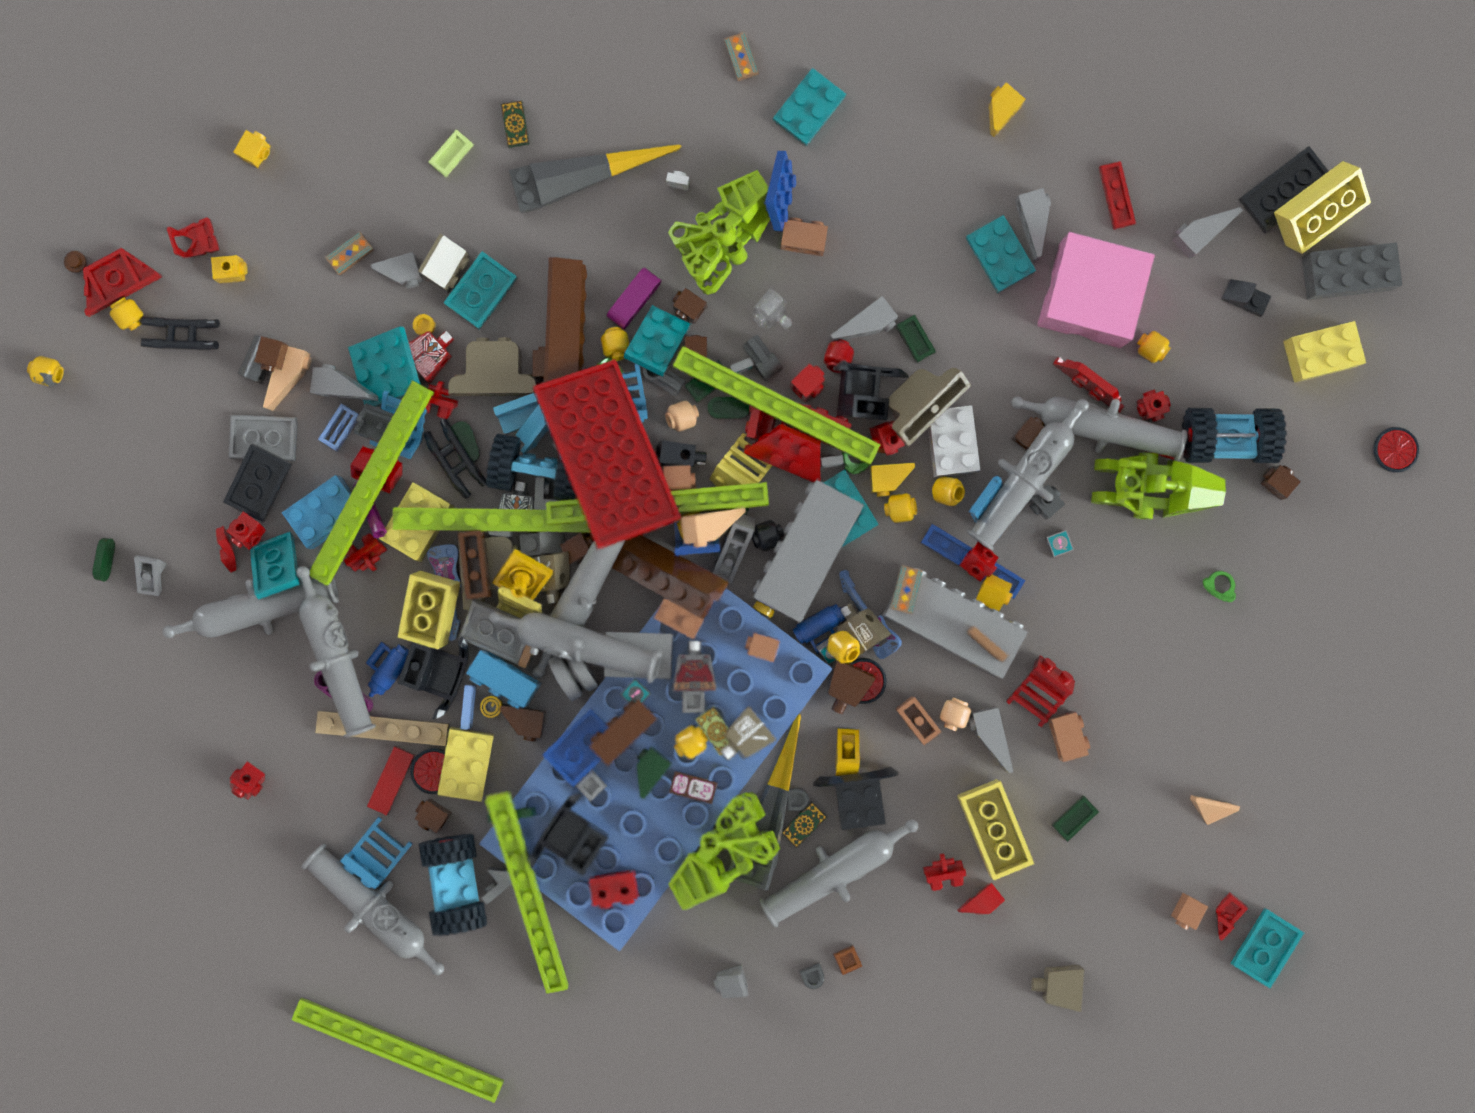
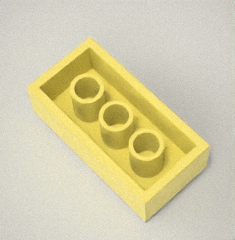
(1322, 207)
(995, 829)

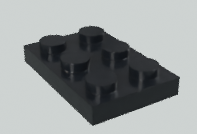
(257, 482)

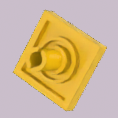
(522, 575)

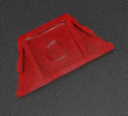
(114, 279)
(1084, 377)
(789, 451)

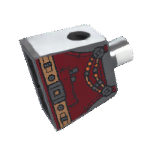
(694, 670)

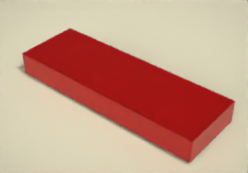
(1117, 195)
(390, 780)

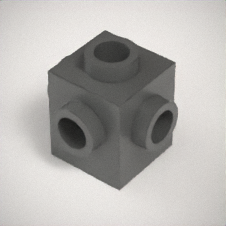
(1047, 509)

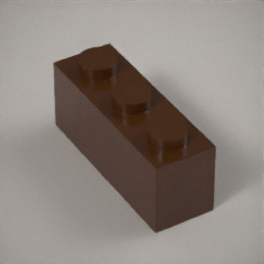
(475, 564)
(622, 731)

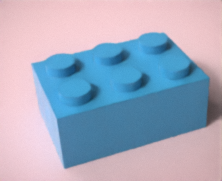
(318, 511)
(503, 679)

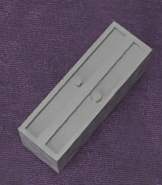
(807, 550)
(944, 618)

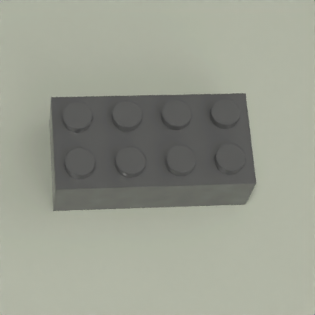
(1352, 271)

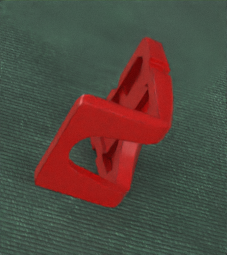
(202, 238)

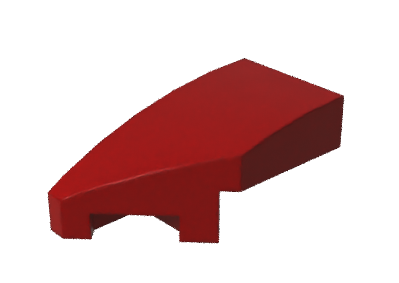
(227, 552)
(984, 902)
(1228, 913)

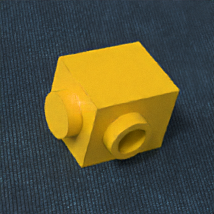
(252, 148)
(228, 269)
(994, 592)

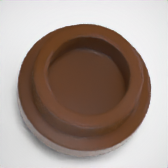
(75, 261)

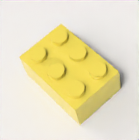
(1324, 351)
(415, 542)
(428, 609)
(465, 764)

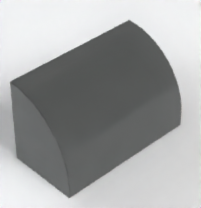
(250, 368)

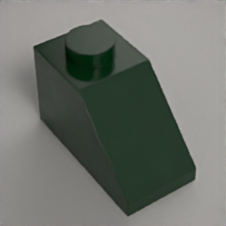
(650, 769)

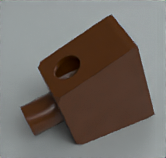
(849, 685)

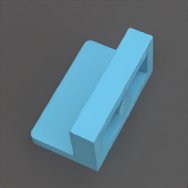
(516, 412)
(532, 430)

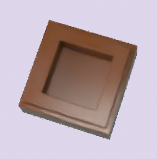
(847, 960)

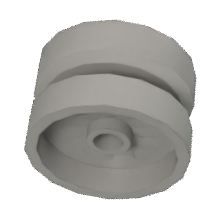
(571, 674)

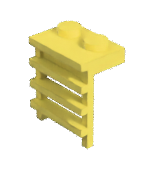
(731, 473)
(516, 606)

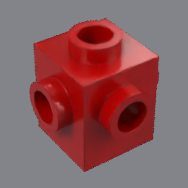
(1146, 408)
(886, 437)
(245, 531)
(979, 562)
(246, 781)

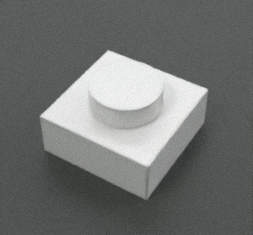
(678, 180)

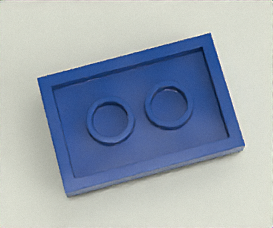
(780, 191)
(572, 753)

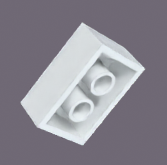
(954, 443)

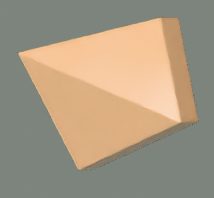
(1213, 810)

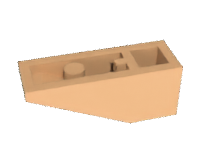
(284, 380)
(708, 526)

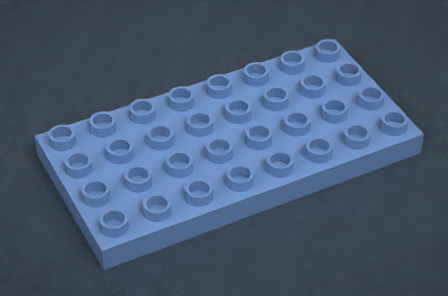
(666, 827)

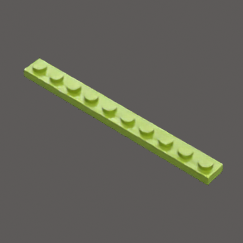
(776, 405)
(370, 483)
(686, 500)
(478, 519)
(527, 892)
(397, 1050)

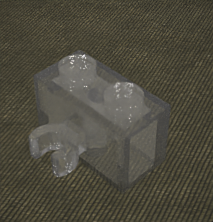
(771, 309)

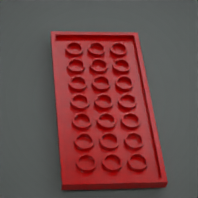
(606, 454)

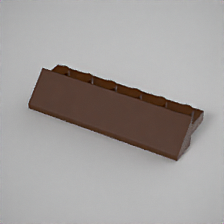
(565, 317)
(669, 575)

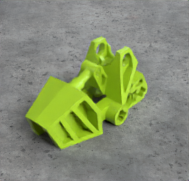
(708, 244)
(1191, 486)
(703, 873)

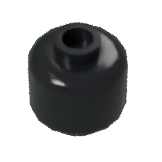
(767, 535)

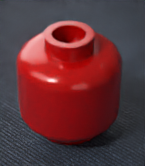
(837, 352)

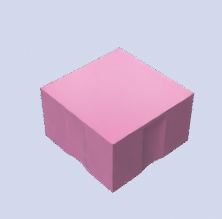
(1096, 290)

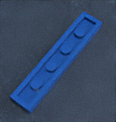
(955, 551)

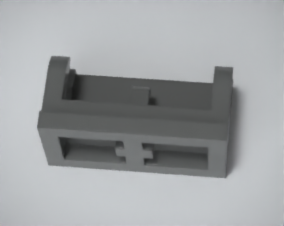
(372, 422)

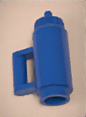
(818, 625)
(389, 669)

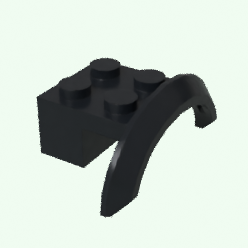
(860, 390)
(435, 672)
(859, 797)
(570, 838)

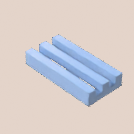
(346, 432)
(468, 707)

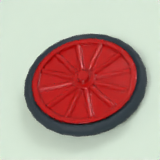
(1396, 449)
(878, 686)
(427, 770)

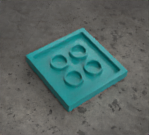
(384, 364)

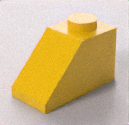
(1003, 106)
(888, 477)
(847, 752)

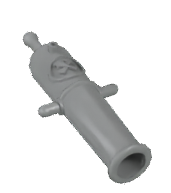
(1110, 426)
(1027, 477)
(581, 592)
(246, 610)
(581, 644)
(333, 657)
(834, 872)
(370, 908)

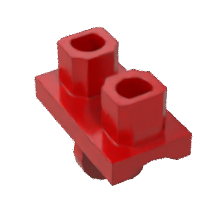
(445, 404)
(367, 555)
(944, 870)

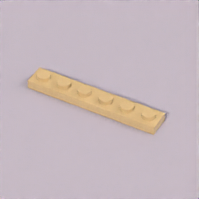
(388, 729)

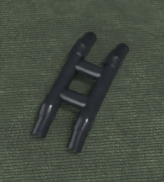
(171, 343)
(466, 463)

